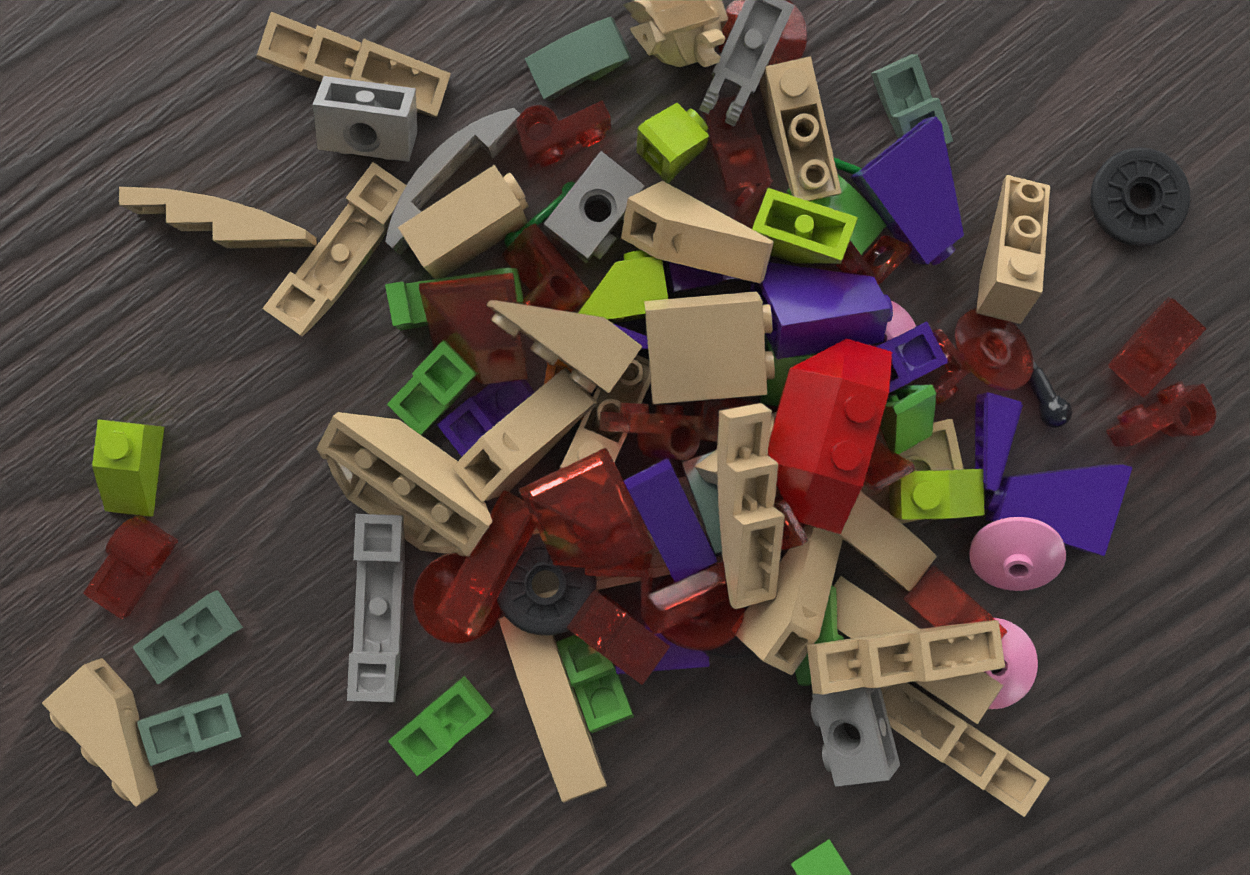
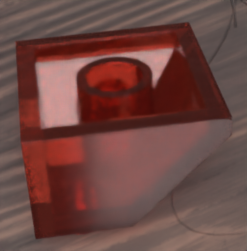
(460, 315)
(587, 514)

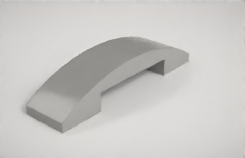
(489, 133)
(378, 608)

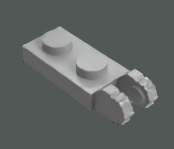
(747, 52)

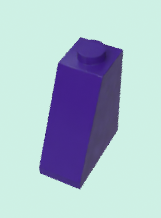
(916, 192)
(821, 309)
(1073, 501)
(670, 520)

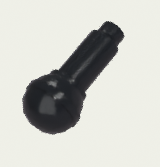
(1053, 409)

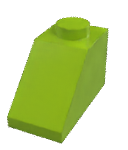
(671, 140)
(803, 229)
(626, 287)
(127, 466)
(938, 494)

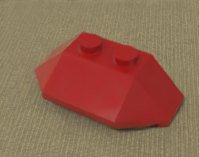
(829, 430)

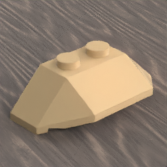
(399, 472)

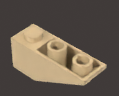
(800, 128)
(694, 234)
(1015, 251)
(585, 343)
(628, 389)
(523, 437)
(785, 625)
(103, 720)

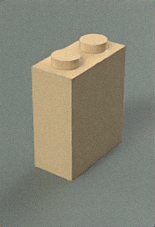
(466, 222)
(708, 347)

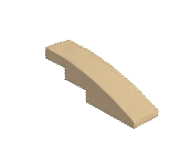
(330, 54)
(231, 222)
(747, 514)
(865, 616)
(905, 657)
(554, 712)
(963, 747)

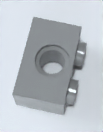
(365, 118)
(603, 182)
(851, 759)

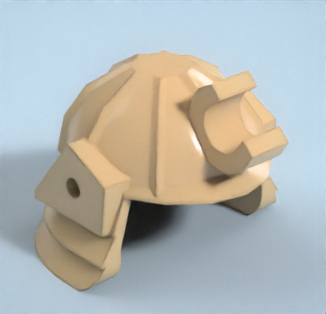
(679, 29)

